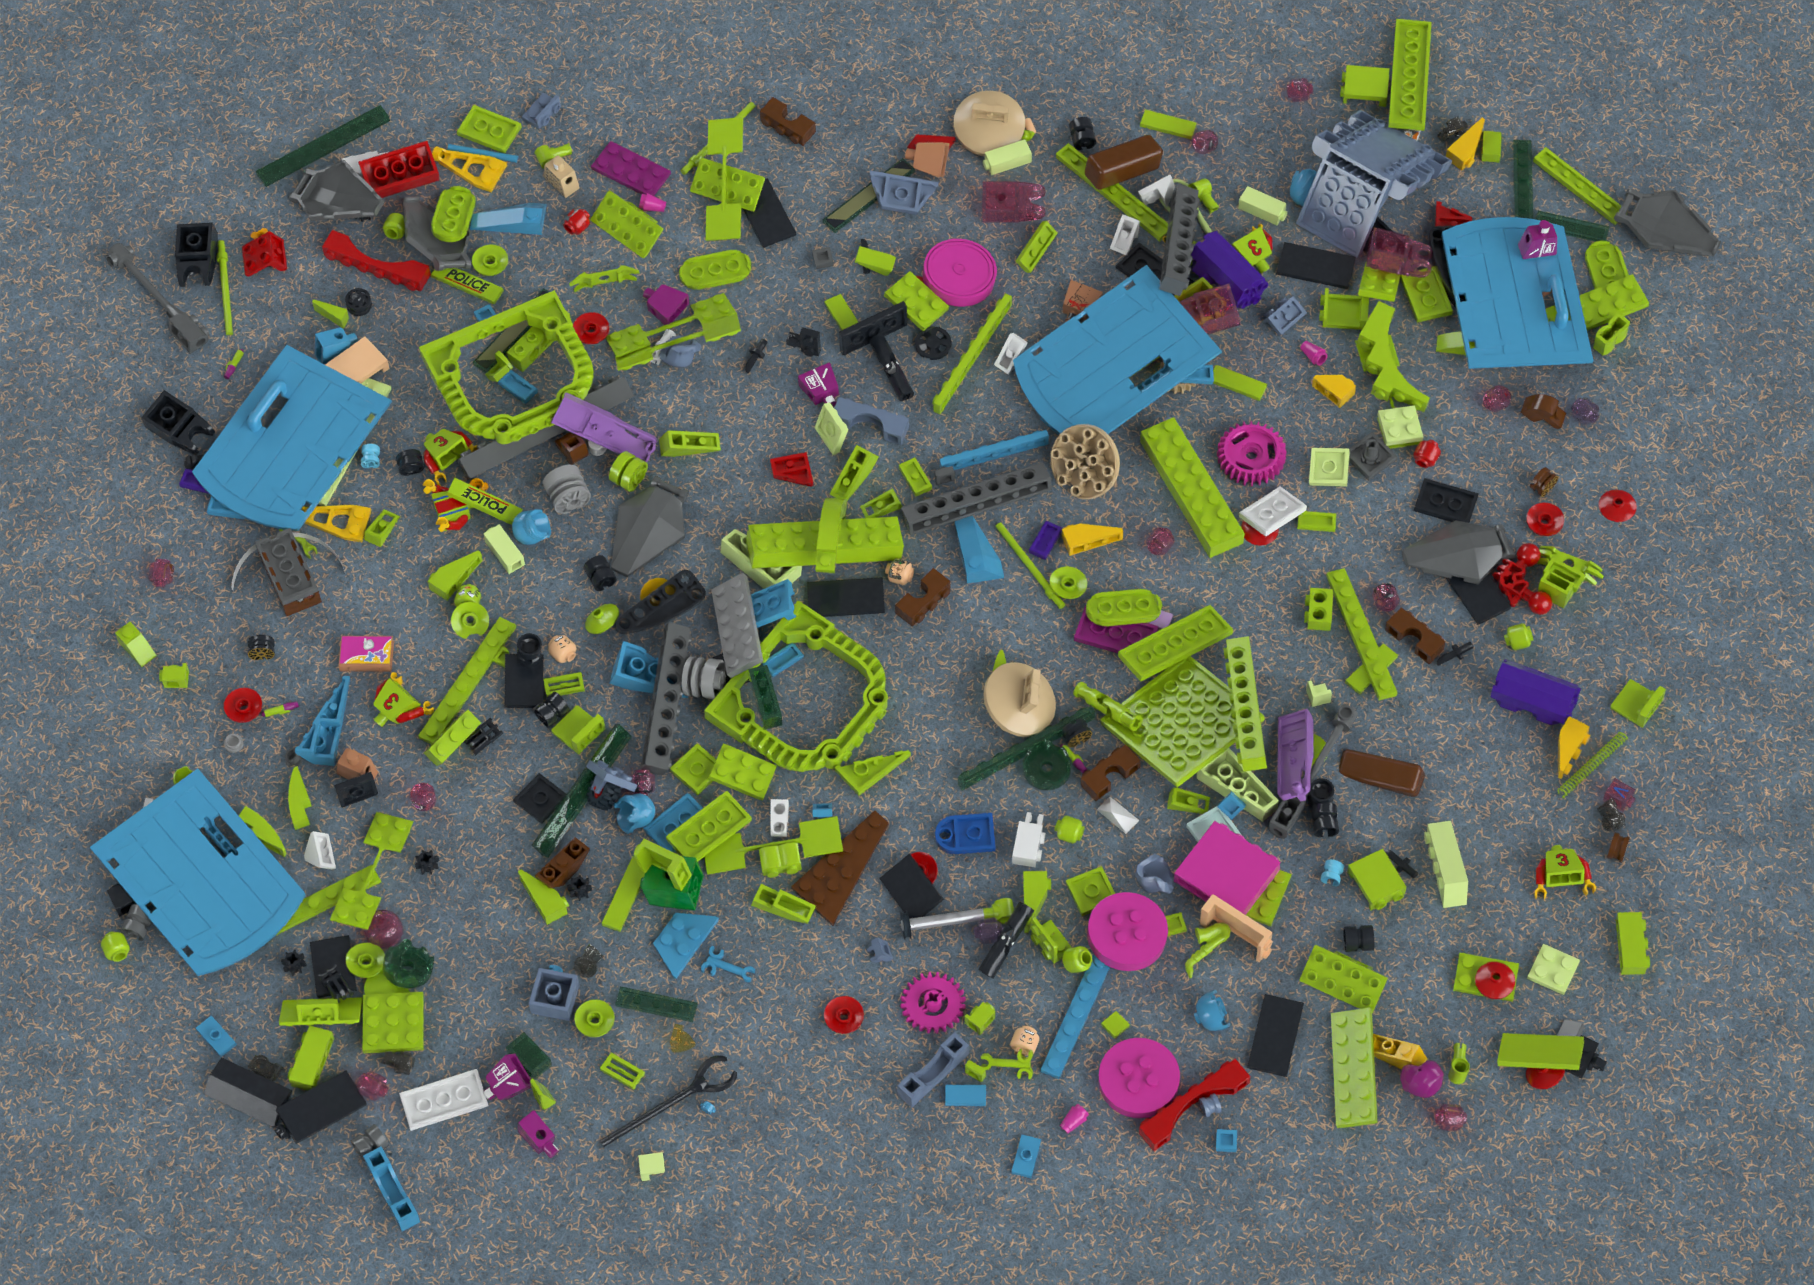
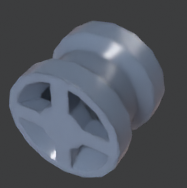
(1210, 1105)

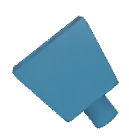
(332, 343)

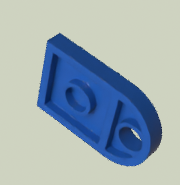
(967, 834)

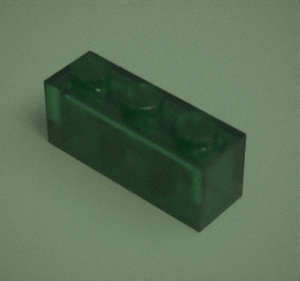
(765, 697)

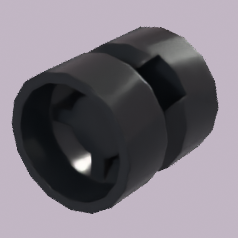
(1082, 133)
(599, 572)
(529, 650)
(553, 708)
(1320, 791)
(1325, 819)
(1359, 938)

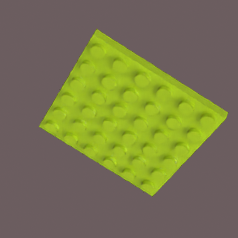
(1183, 721)

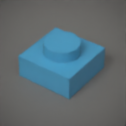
(484, 313)
(1231, 805)
(822, 810)
(1226, 1140)

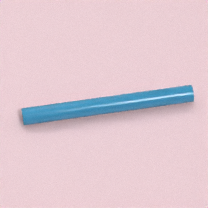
(501, 156)

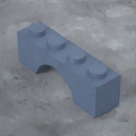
(892, 425)
(920, 1083)

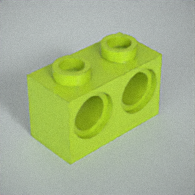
(1317, 609)

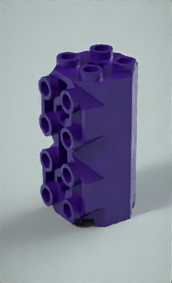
(1225, 265)
(1534, 691)

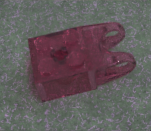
(1011, 202)
(1397, 254)
(1204, 305)

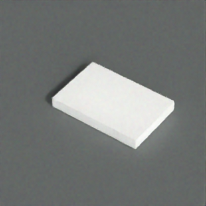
(1272, 511)

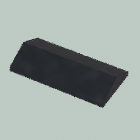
(246, 1091)

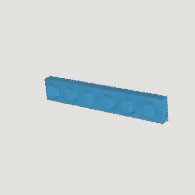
(994, 451)

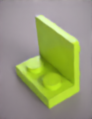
(1637, 702)
(579, 729)
(1049, 939)

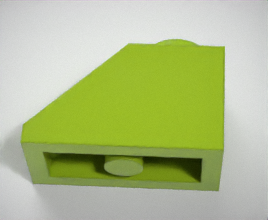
(135, 644)

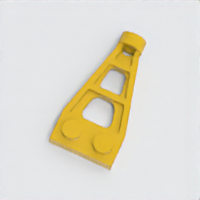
(489, 176)
(356, 523)

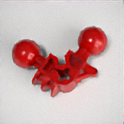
(1528, 556)

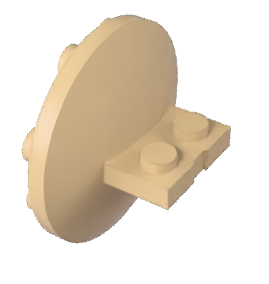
(988, 121)
(1085, 459)
(1019, 699)

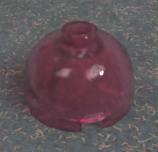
(384, 929)

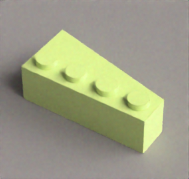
(735, 549)
(1226, 775)
(1447, 863)

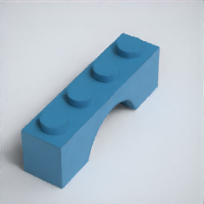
(391, 1189)

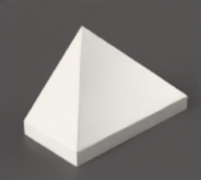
(1118, 815)
(320, 851)

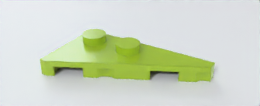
(866, 773)

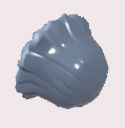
(680, 354)
(1155, 875)

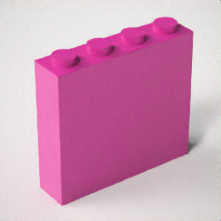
(1227, 868)

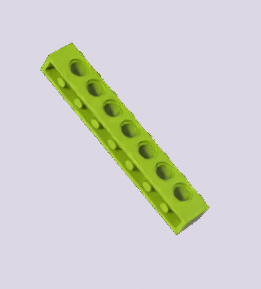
(1246, 704)

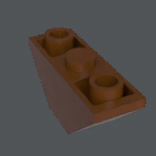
(564, 864)

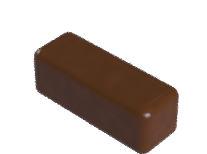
(1123, 162)
(1382, 772)

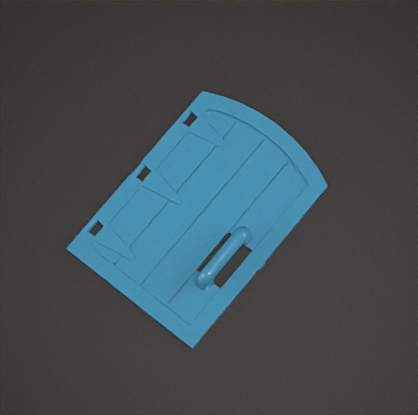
(1505, 297)
(1089, 363)
(281, 467)
(200, 899)

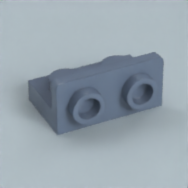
(542, 110)
(1285, 315)

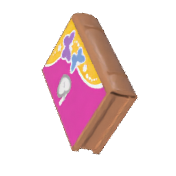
(366, 653)

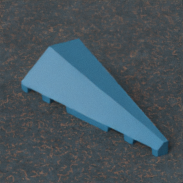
(323, 738)

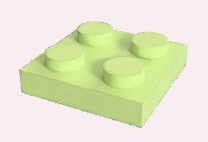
(1400, 425)
(831, 428)
(1329, 467)
(1553, 969)

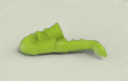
(1213, 936)

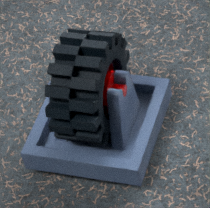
(607, 784)

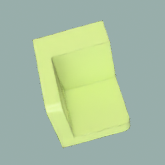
(1318, 694)
(651, 1164)

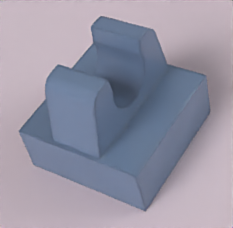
(881, 950)

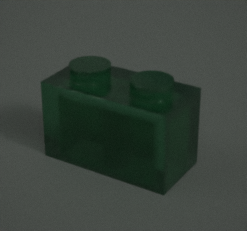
(530, 1055)

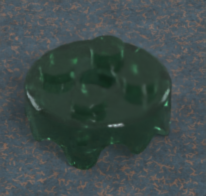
(1048, 754)
(407, 955)

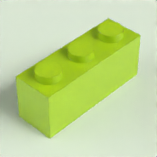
(452, 738)
(1631, 943)
(310, 1058)

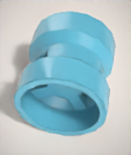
(370, 456)
(1332, 871)

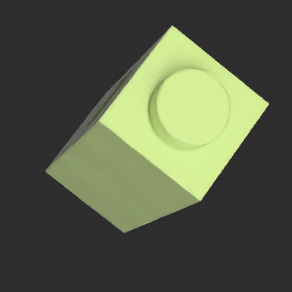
(1007, 157)
(1262, 206)
(504, 549)

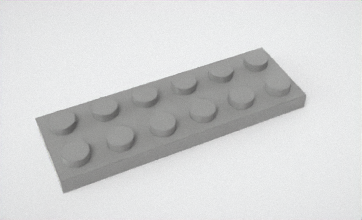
(737, 625)

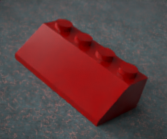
(400, 169)

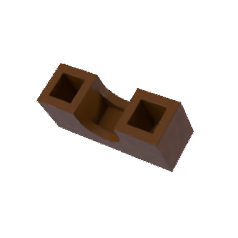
(797, 130)
(914, 609)
(1404, 624)
(1121, 761)

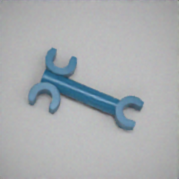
(714, 961)

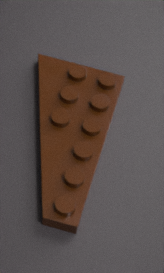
(836, 874)

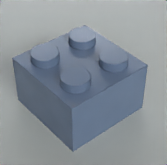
(554, 994)

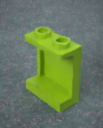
(1365, 84)
(1343, 311)
(650, 854)
(1377, 879)

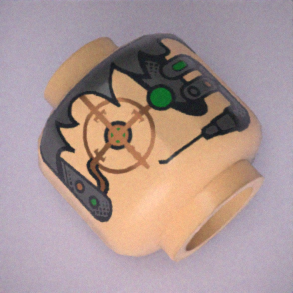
(900, 571)

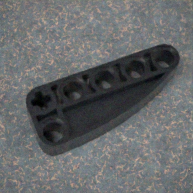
(1439, 260)
(670, 605)

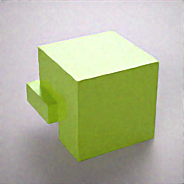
(1560, 581)

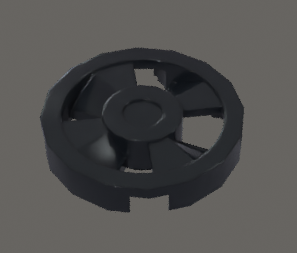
(932, 343)

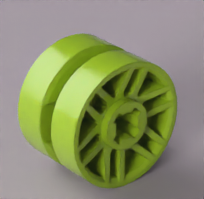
(628, 471)

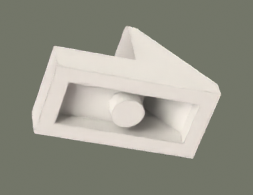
(1160, 189)
(1125, 234)
(1012, 348)

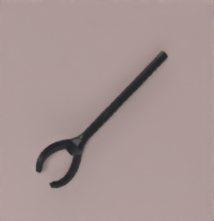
(698, 1085)

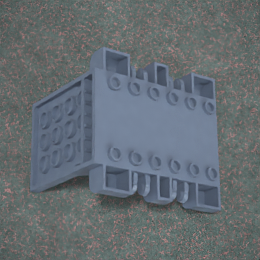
(1358, 173)

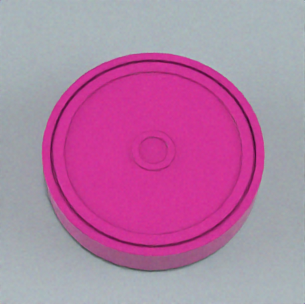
(960, 272)
(1127, 931)
(1138, 1077)

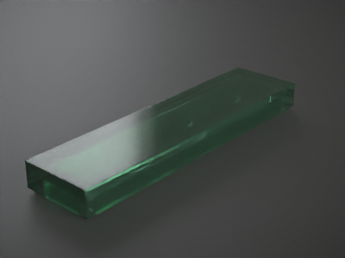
(1576, 227)
(656, 1004)

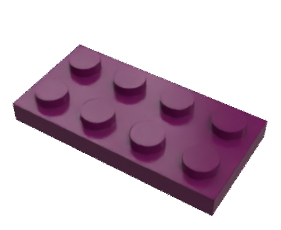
(630, 169)
(1111, 637)

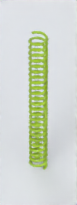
(1592, 763)

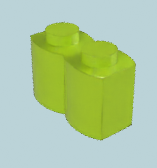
(1611, 334)
(780, 859)

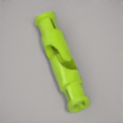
(1107, 706)

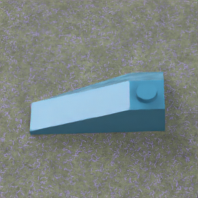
(521, 218)
(977, 554)
(635, 669)

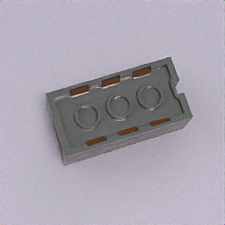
(288, 572)

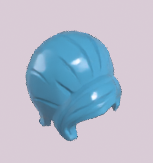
(1301, 185)
(531, 527)
(634, 812)

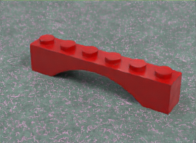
(408, 273)
(1227, 1081)

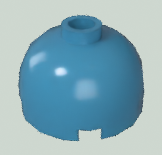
(1211, 1012)

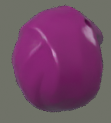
(1423, 1079)

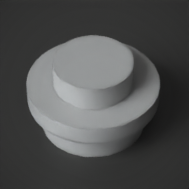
(233, 743)

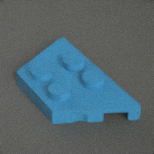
(682, 939)

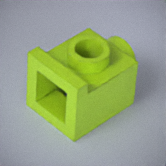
(174, 676)
(980, 1017)

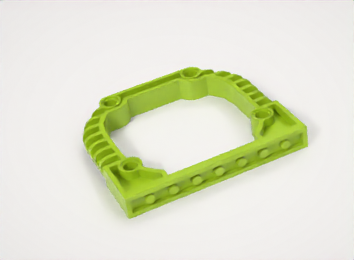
(541, 312)
(728, 711)

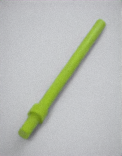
(694, 160)
(222, 258)
(1030, 565)

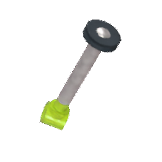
(1000, 909)

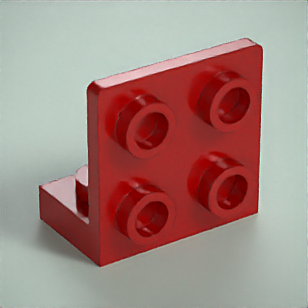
(264, 252)

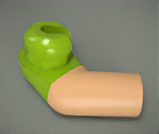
(1029, 130)

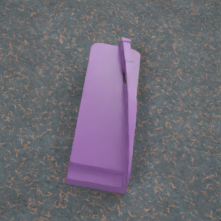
(603, 428)
(1294, 754)

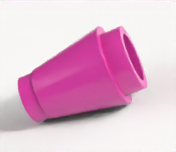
(652, 203)
(1314, 353)
(1074, 1118)

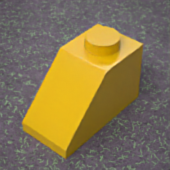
(1335, 388)

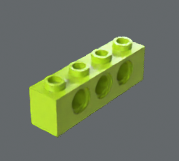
(528, 348)

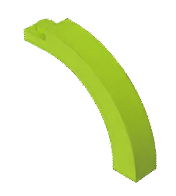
(831, 517)

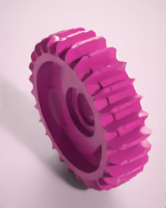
(1256, 442)

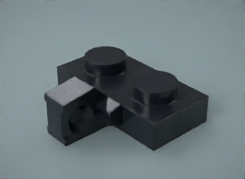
(807, 340)
(1589, 1059)

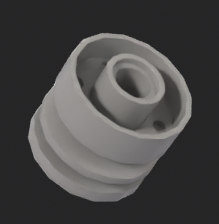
(566, 489)
(703, 677)

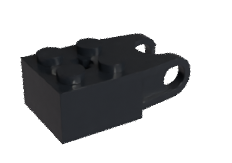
(195, 251)
(175, 422)

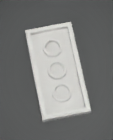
(443, 1099)

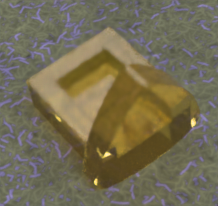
(680, 1040)

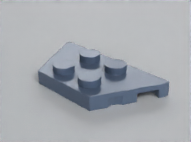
(901, 192)

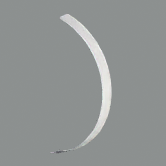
(253, 548)

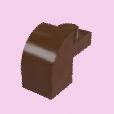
(1543, 407)
(572, 447)

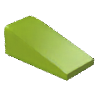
(1491, 146)
(875, 260)
(334, 313)
(882, 504)
(380, 529)
(1186, 801)
(542, 1094)

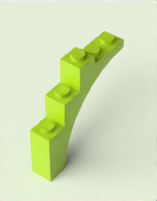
(1380, 362)

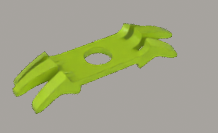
(619, 274)
(1579, 564)

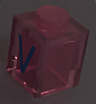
(1621, 794)

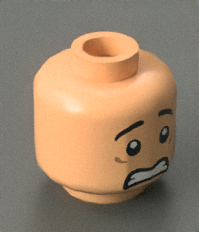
(562, 648)
(1025, 1039)

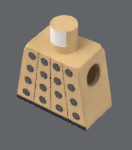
(559, 171)

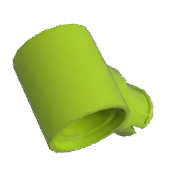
(545, 154)
(1205, 188)
(1459, 1063)

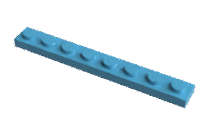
(1075, 1018)

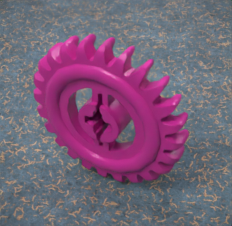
(932, 987)

